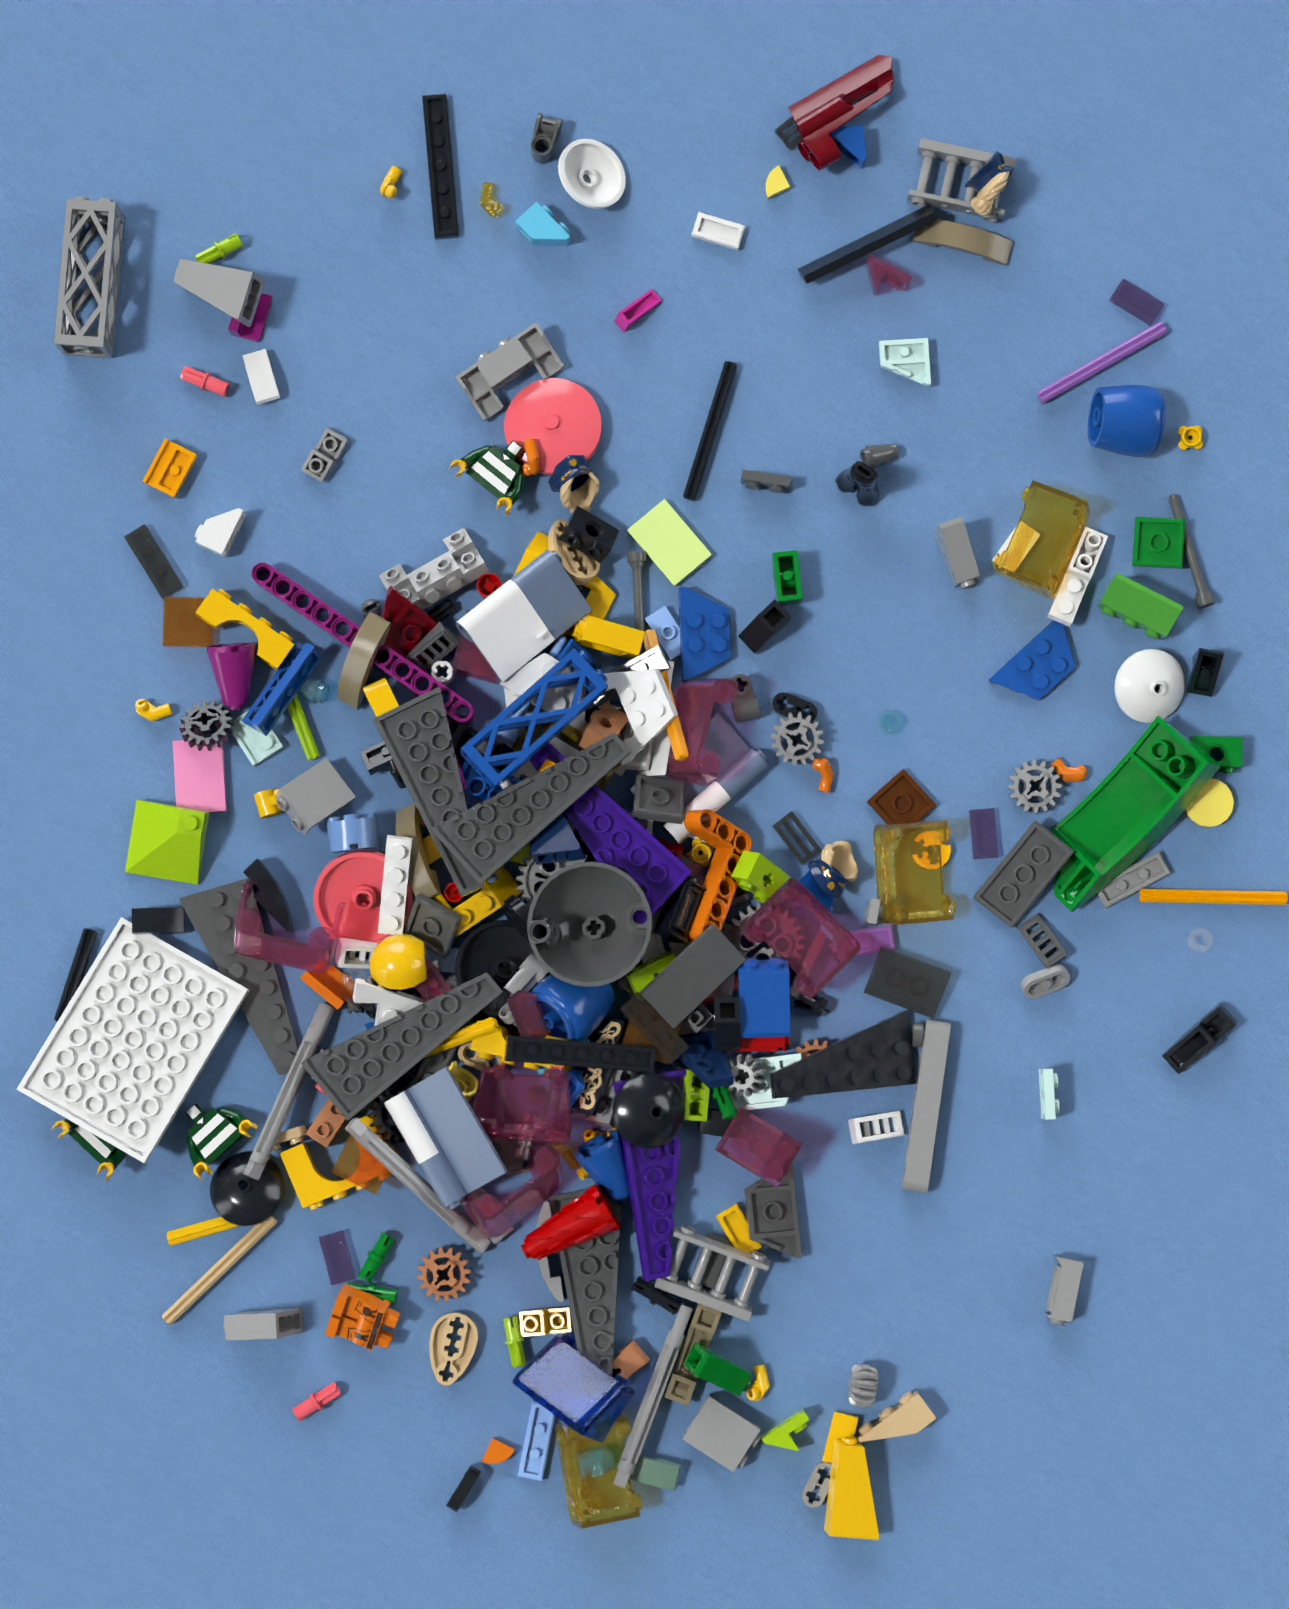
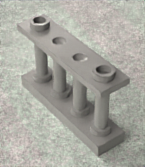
(953, 156)
(716, 1297)

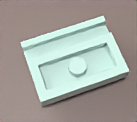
(254, 744)
(1048, 1103)

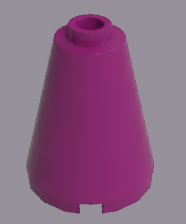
(233, 671)

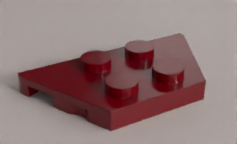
(408, 624)

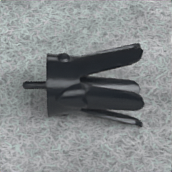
(815, 1005)

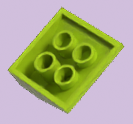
(167, 841)

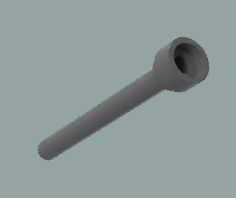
(636, 561)
(1204, 596)

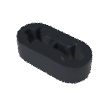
(794, 701)
(463, 1488)

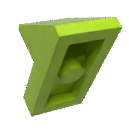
(780, 1436)

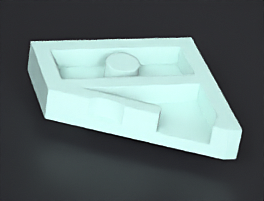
(907, 359)

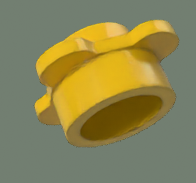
(1195, 432)
(707, 849)

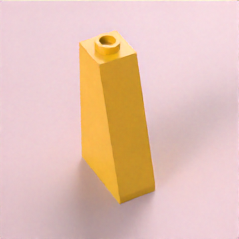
(850, 1498)

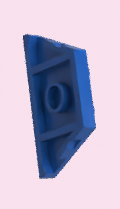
(702, 633)
(1038, 664)

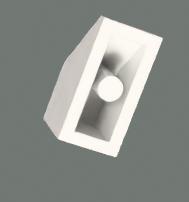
(220, 531)

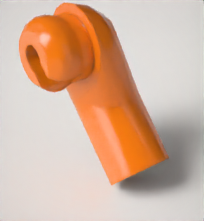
(532, 454)
(826, 771)
(1069, 774)

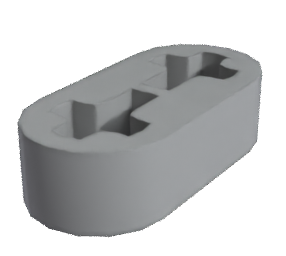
(812, 1482)

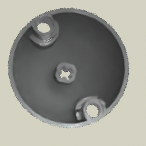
(570, 905)

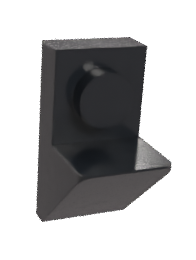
(1204, 671)

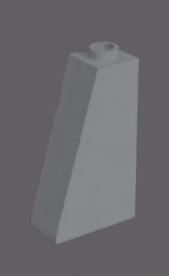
(225, 288)

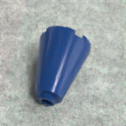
(605, 1164)

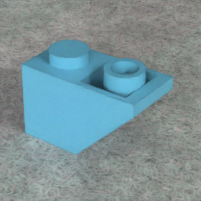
(541, 228)

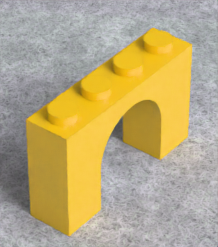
(309, 1182)

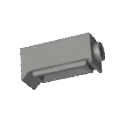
(1063, 1290)

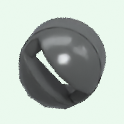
(377, 610)

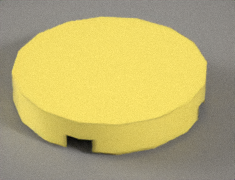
(1211, 805)

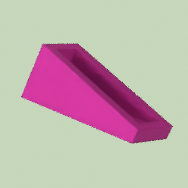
(636, 310)

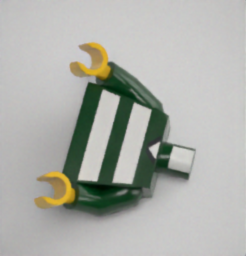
(495, 471)
(214, 1134)
(102, 1151)

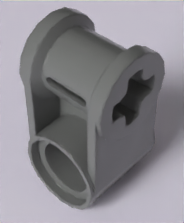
(545, 134)
(745, 703)

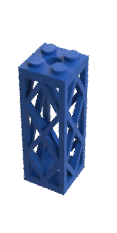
(581, 675)

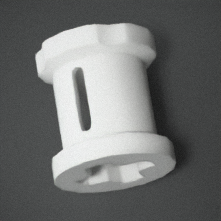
(444, 665)

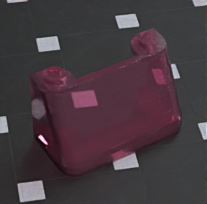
(694, 707)
(804, 935)
(524, 1105)
(497, 1217)

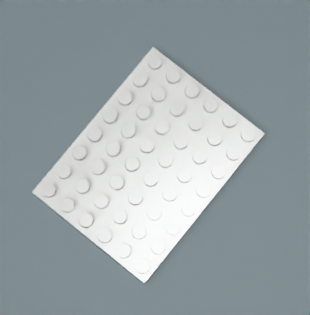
(133, 1040)

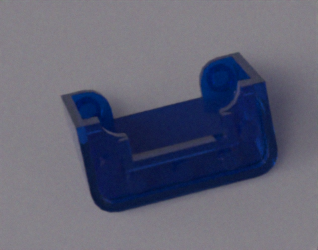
(574, 1388)

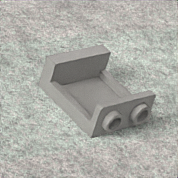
(314, 796)
(722, 1434)

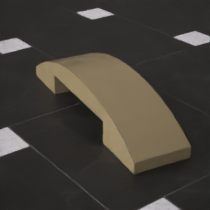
(965, 239)
(360, 659)
(421, 878)
(700, 1331)

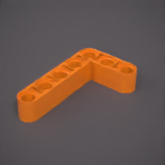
(720, 886)

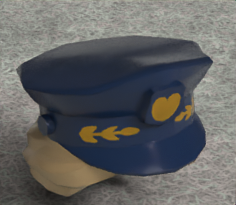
(988, 183)
(574, 482)
(834, 868)

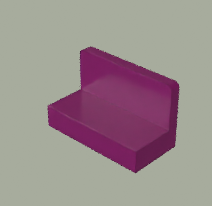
(255, 331)

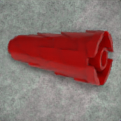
(575, 1224)

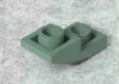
(656, 1472)

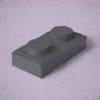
(774, 482)

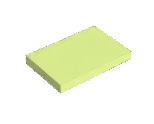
(669, 542)

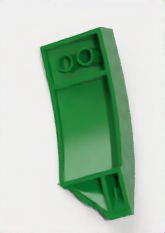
(1129, 810)

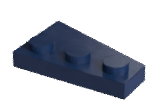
(704, 1061)

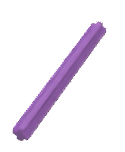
(1102, 362)

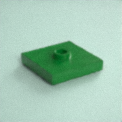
(1158, 542)

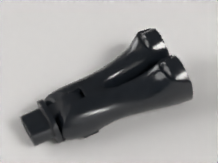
(862, 476)

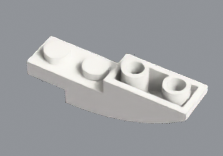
(1077, 576)

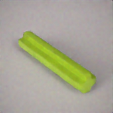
(303, 729)

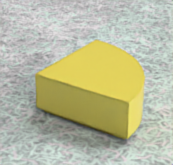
(776, 183)

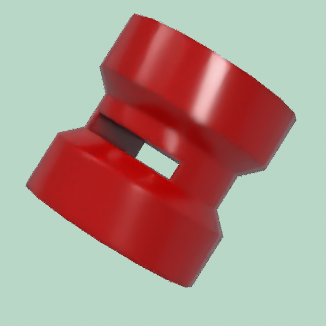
(487, 583)

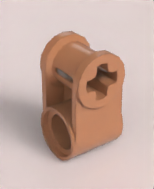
(630, 1359)

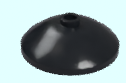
(634, 1110)
(254, 1203)

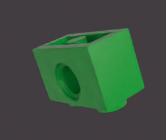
(787, 577)
(1229, 748)

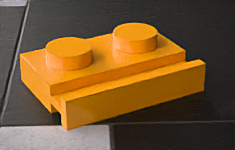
(170, 468)

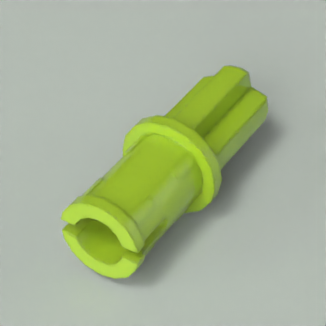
(219, 249)
(514, 1342)

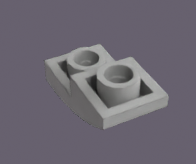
(325, 454)

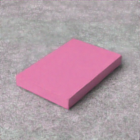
(199, 777)

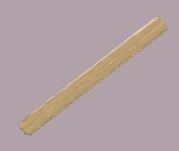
(218, 1270)

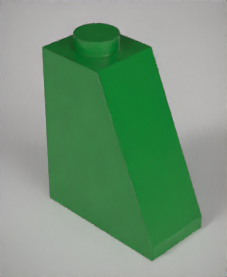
(717, 1369)

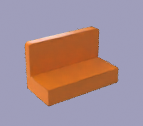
(329, 986)

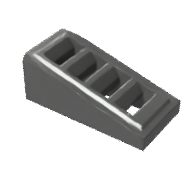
(433, 636)
(1048, 935)

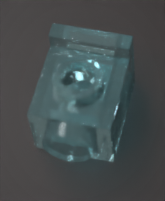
(594, 1461)

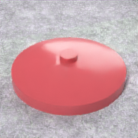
(558, 417)
(357, 880)

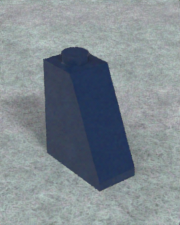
(556, 844)

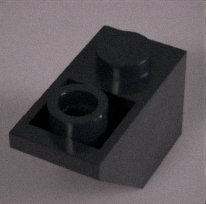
(765, 626)
(727, 1024)

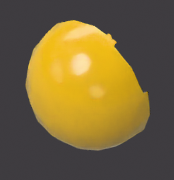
(399, 962)

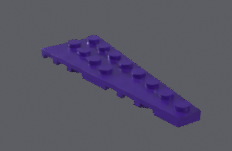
(622, 841)
(652, 1194)

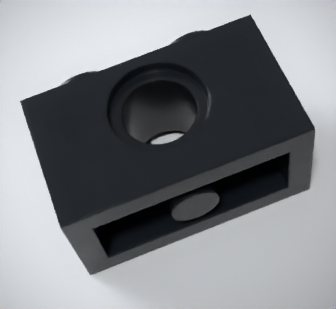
(589, 534)

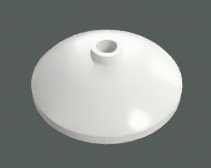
(598, 167)
(1137, 682)

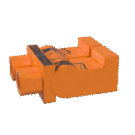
(361, 1318)

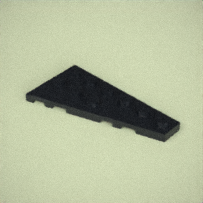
(861, 1061)

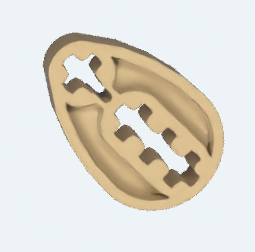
(578, 565)
(439, 1339)

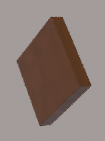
(901, 800)

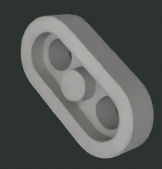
(1045, 981)

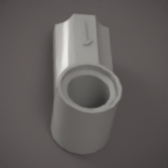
(529, 974)

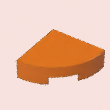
(497, 1452)

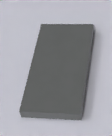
(1023, 873)
(692, 976)

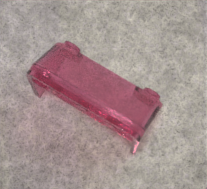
(313, 957)

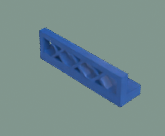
(282, 688)

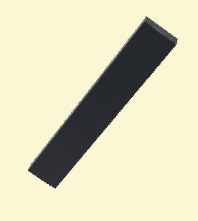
(440, 166)
(868, 243)
(579, 1054)

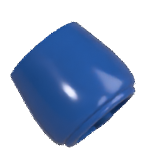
(1127, 419)
(571, 1009)

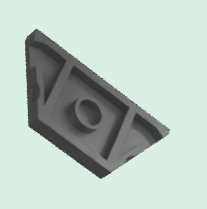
(774, 1215)

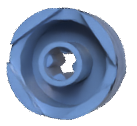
(352, 832)

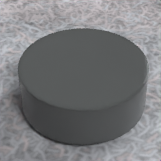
(917, 1035)

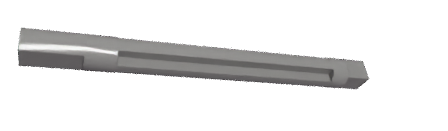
(288, 1092)
(417, 1184)
(652, 1397)

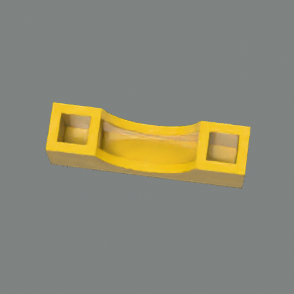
(219, 610)
(494, 1045)

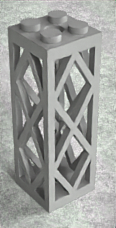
(78, 213)

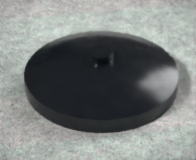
(496, 950)

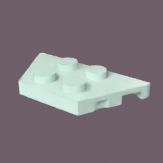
(763, 1098)

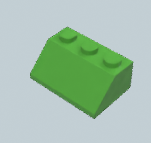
(1139, 607)

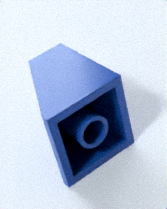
(764, 998)

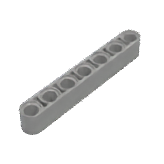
(926, 1106)

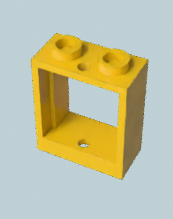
(608, 637)

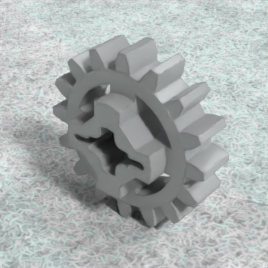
(786, 732)
(1043, 794)

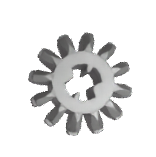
(749, 1084)
(862, 1385)

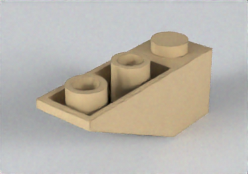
(904, 1419)

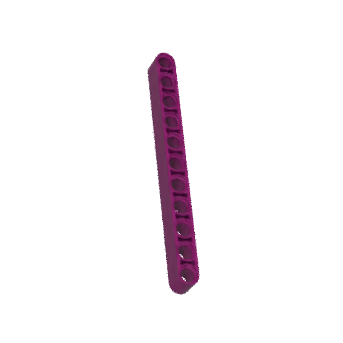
(336, 620)

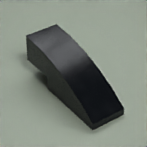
(270, 894)
(1199, 1038)

